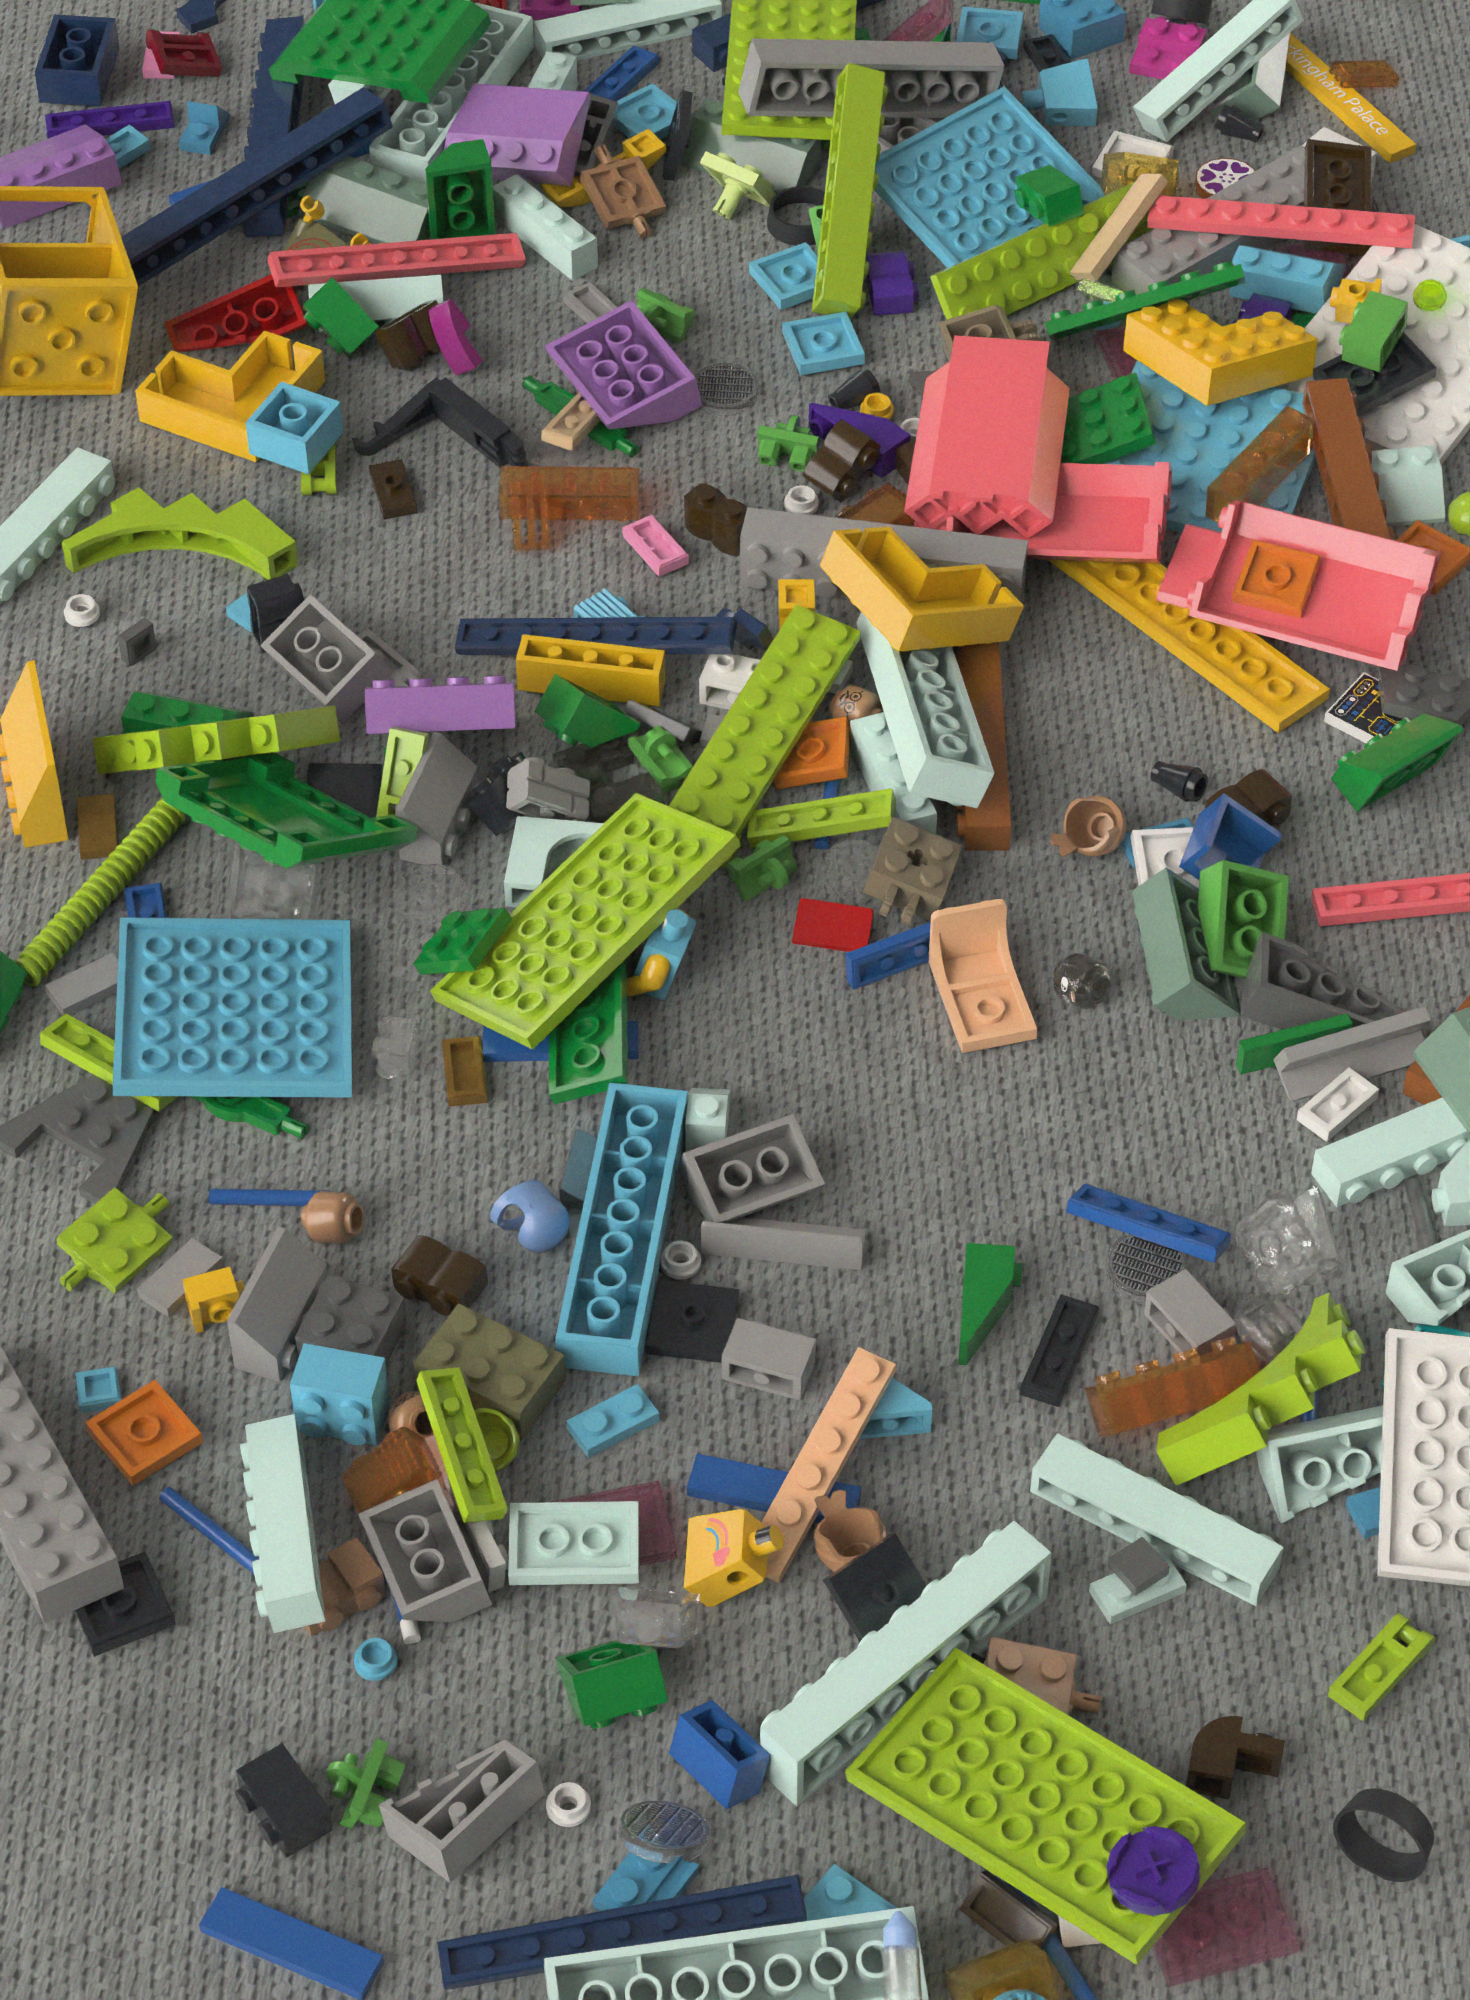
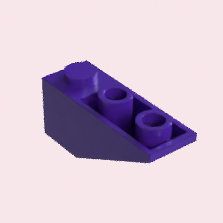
(880, 429)

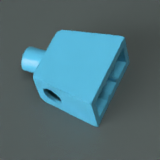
(1064, 95)

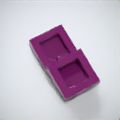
(449, 329)

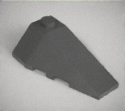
(1292, 990)

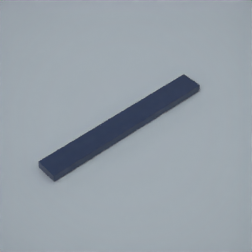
(670, 634)
(523, 1948)

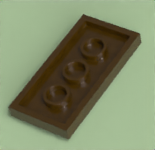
(1337, 179)

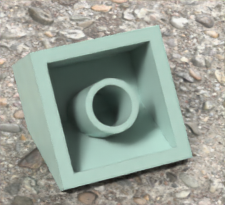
(1410, 484)

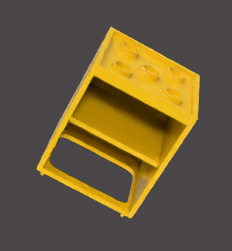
(65, 304)

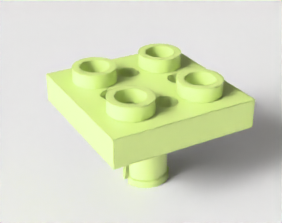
(737, 183)

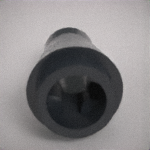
(1238, 124)
(854, 390)
(1181, 780)

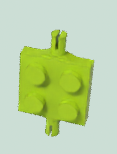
(114, 1240)

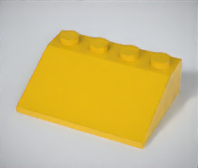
(31, 765)

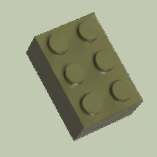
(497, 1365)

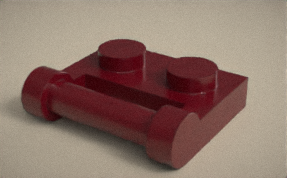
(184, 54)

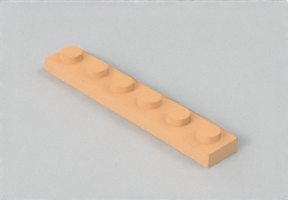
(825, 1454)

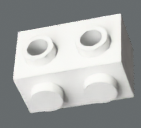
(724, 679)

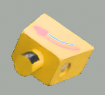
(727, 1554)

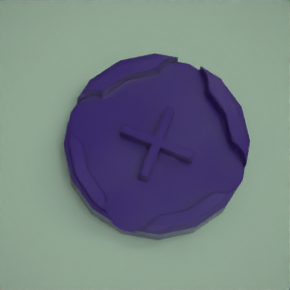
(1153, 1871)

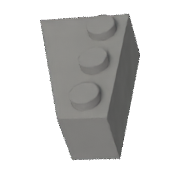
(465, 1811)

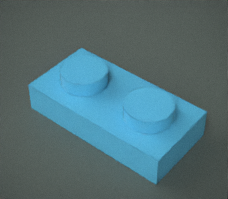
(128, 145)
(612, 1420)

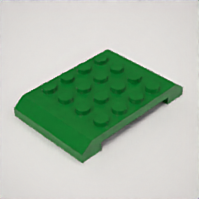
(385, 44)
(276, 814)

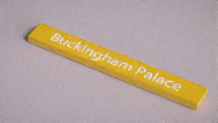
(1347, 103)

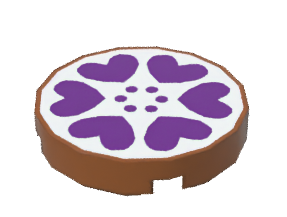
(1219, 174)

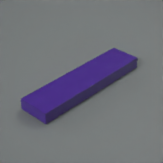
(113, 119)

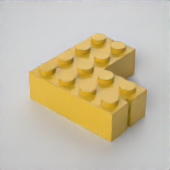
(1219, 360)
(216, 402)
(916, 603)

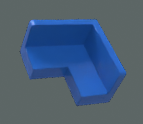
(1228, 834)

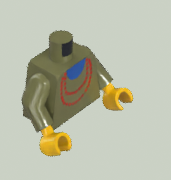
(316, 236)

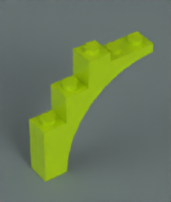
(186, 524)
(216, 740)
(1282, 1390)

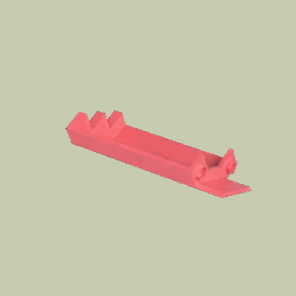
(989, 438)
(1098, 515)
(1359, 604)

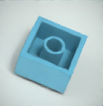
(294, 427)
(340, 1394)

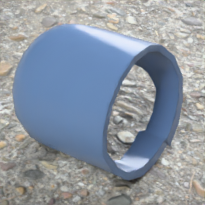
(544, 1216)

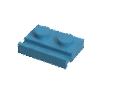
(645, 1881)

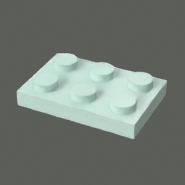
(574, 1543)

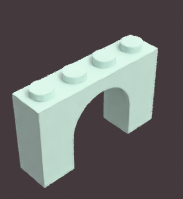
(537, 850)

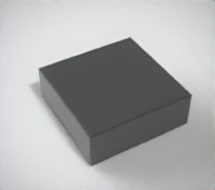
(137, 642)
(1138, 1566)

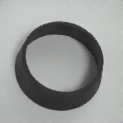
(788, 232)
(1369, 1853)

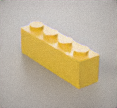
(601, 668)

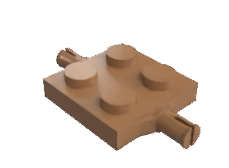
(622, 192)
(1041, 1672)

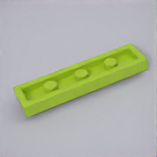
(823, 817)
(89, 1051)
(461, 1445)

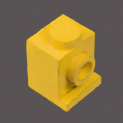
(1348, 295)
(211, 1296)

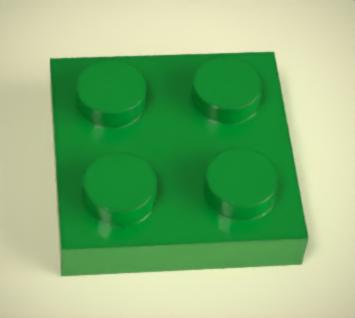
(462, 941)

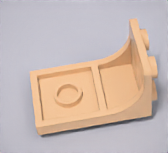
(978, 977)

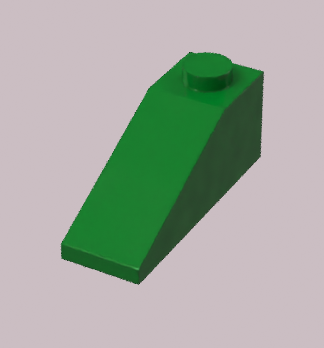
(986, 1293)

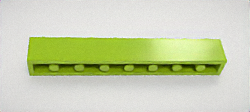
(849, 191)

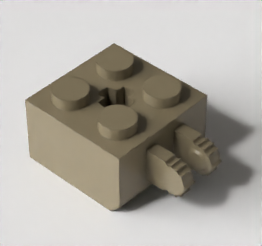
(988, 323)
(911, 870)

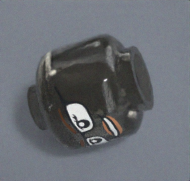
(1081, 981)

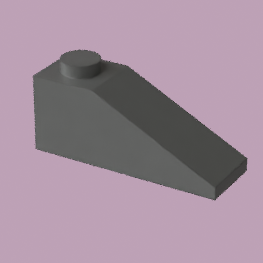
(598, 130)

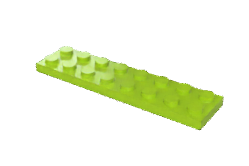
(1028, 264)
(766, 720)

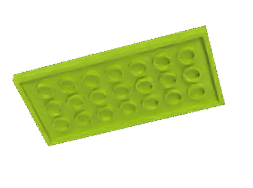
(779, 21)
(587, 919)
(1034, 1796)

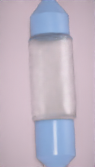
(901, 1960)

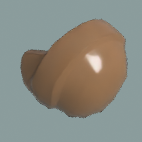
(1091, 827)
(845, 1530)

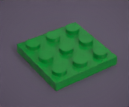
(1107, 423)

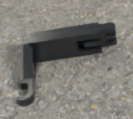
(460, 414)

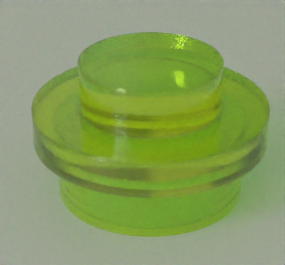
(1429, 295)

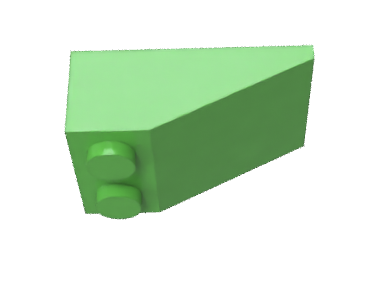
(1234, 911)

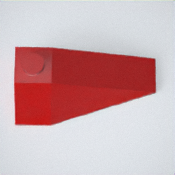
(239, 317)

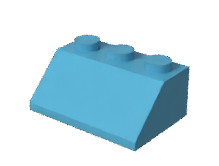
(1287, 277)

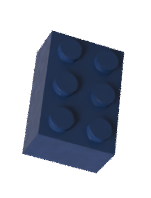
(77, 60)

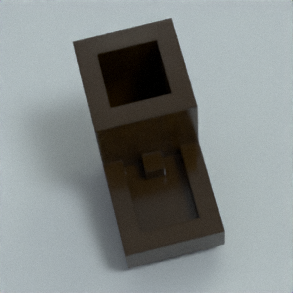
(1222, 1748)

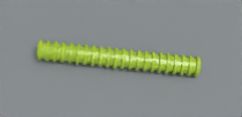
(99, 891)

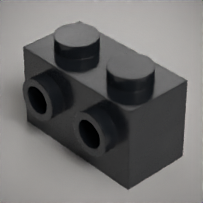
(283, 1801)

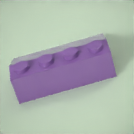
(524, 130)
(66, 160)
(626, 370)
(441, 707)

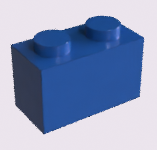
(719, 1754)

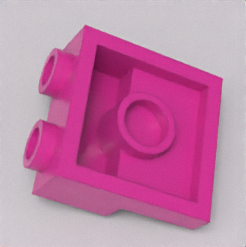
(1164, 47)

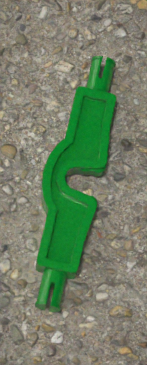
(555, 399)
(256, 1111)

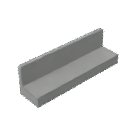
(1366, 1049)
(785, 1242)

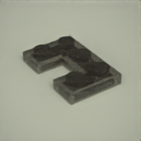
(594, 763)

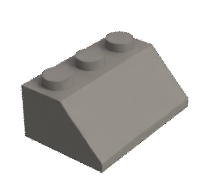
(437, 802)
(750, 1170)
(275, 1306)
(425, 1556)

